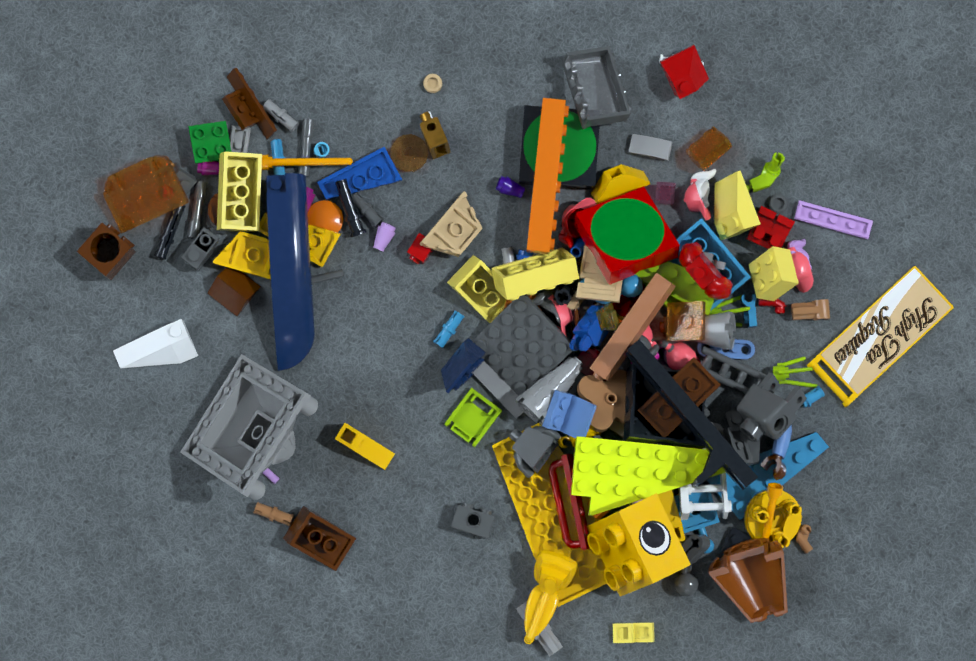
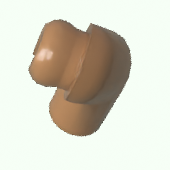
(802, 537)

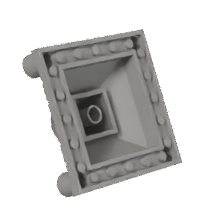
(248, 427)

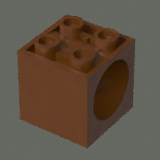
(89, 250)

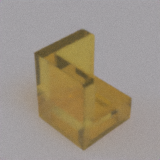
(608, 318)

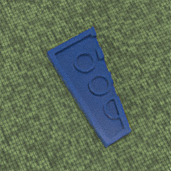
(367, 173)

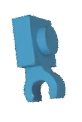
(750, 316)

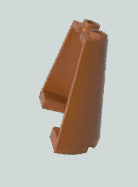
(753, 578)

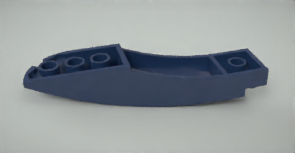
(290, 268)

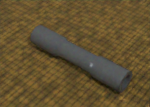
(307, 134)
(199, 197)

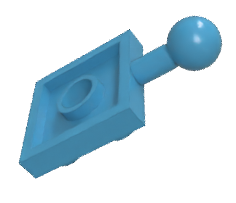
(702, 519)

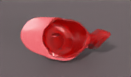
(568, 218)

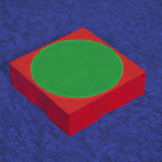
(626, 235)

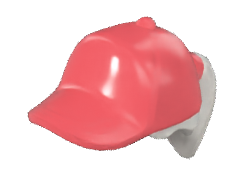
(697, 190)

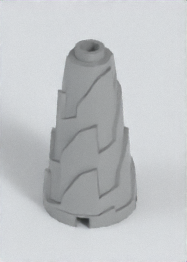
(538, 397)

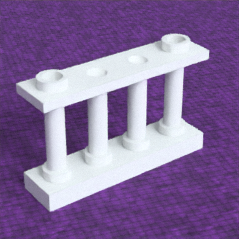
(688, 507)

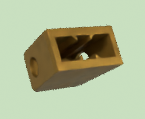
(434, 135)

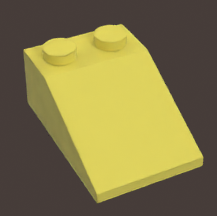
(733, 207)
(476, 286)

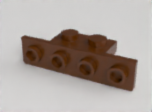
(246, 107)

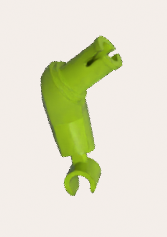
(768, 175)

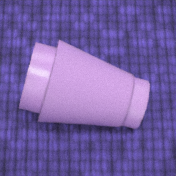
(383, 236)

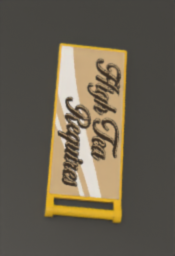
(882, 334)

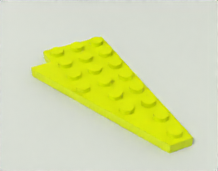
(627, 472)

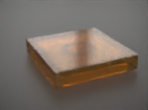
(686, 321)

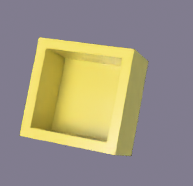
(773, 273)

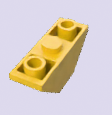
(618, 182)

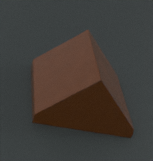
(233, 290)

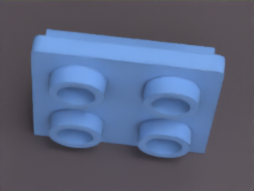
(569, 414)

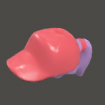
(801, 264)

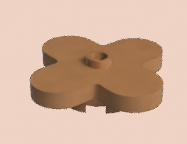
(600, 393)

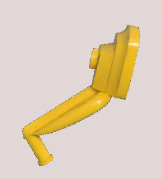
(552, 573)

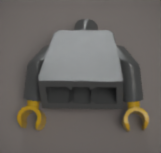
(534, 448)

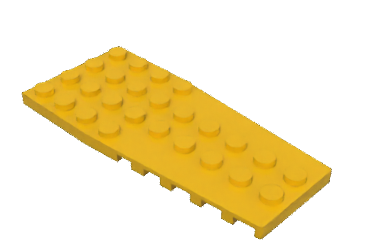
(541, 522)

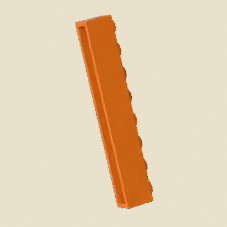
(546, 176)

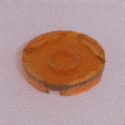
(414, 152)

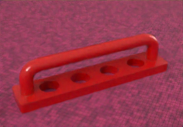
(576, 501)

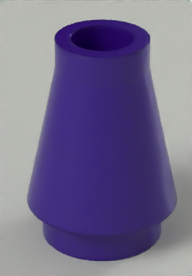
(509, 187)

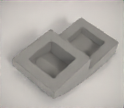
(650, 146)

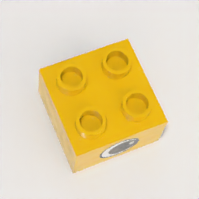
(637, 546)

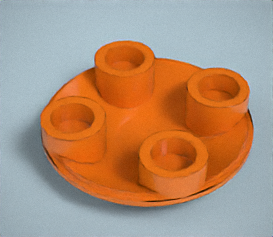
(325, 215)

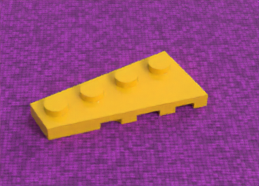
(320, 241)

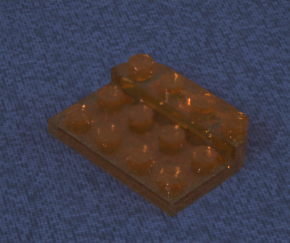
(143, 192)

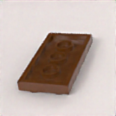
(696, 384)

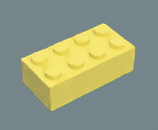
(239, 192)
(535, 274)

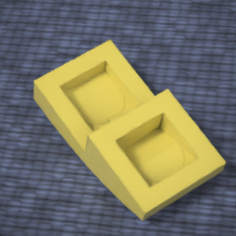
(633, 632)

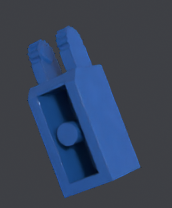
(588, 331)

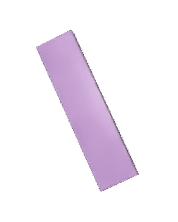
(833, 220)

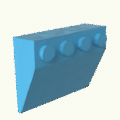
(710, 243)

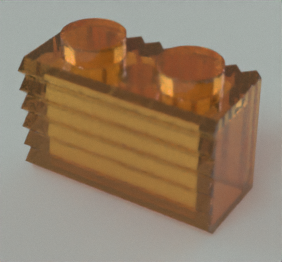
(708, 148)

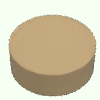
(432, 83)

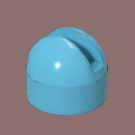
(324, 148)

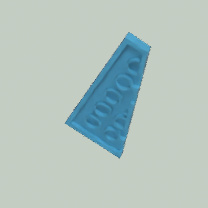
(798, 456)

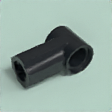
(564, 293)

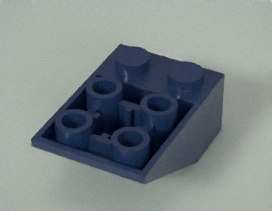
(462, 365)

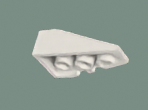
(161, 347)

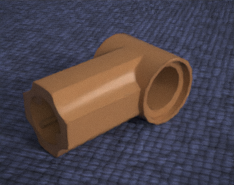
(812, 310)

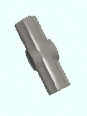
(546, 637)

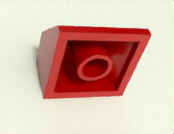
(685, 72)

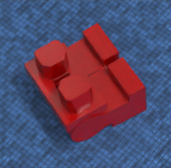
(775, 228)

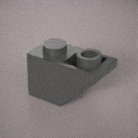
(200, 249)

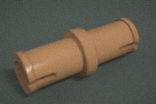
(273, 514)

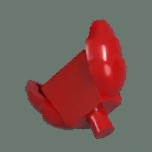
(704, 272)

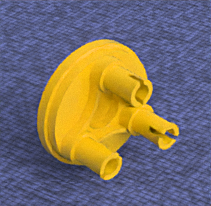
(785, 521)

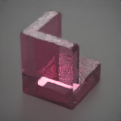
(665, 193)

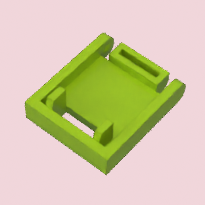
(470, 419)

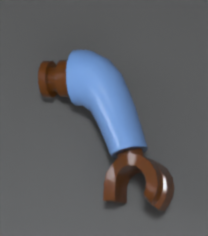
(778, 453)

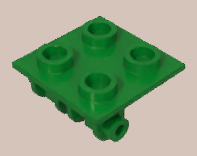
(209, 141)

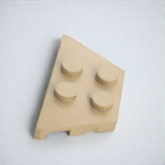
(454, 229)

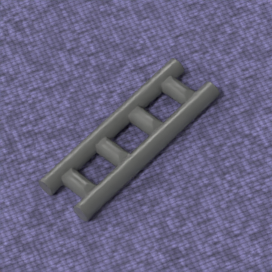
(727, 362)

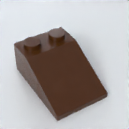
(319, 538)

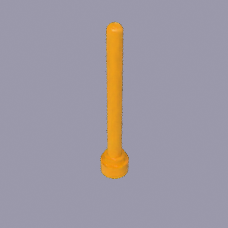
(269, 162)
(774, 491)

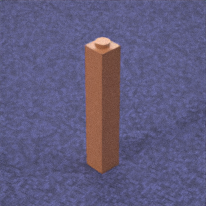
(632, 327)

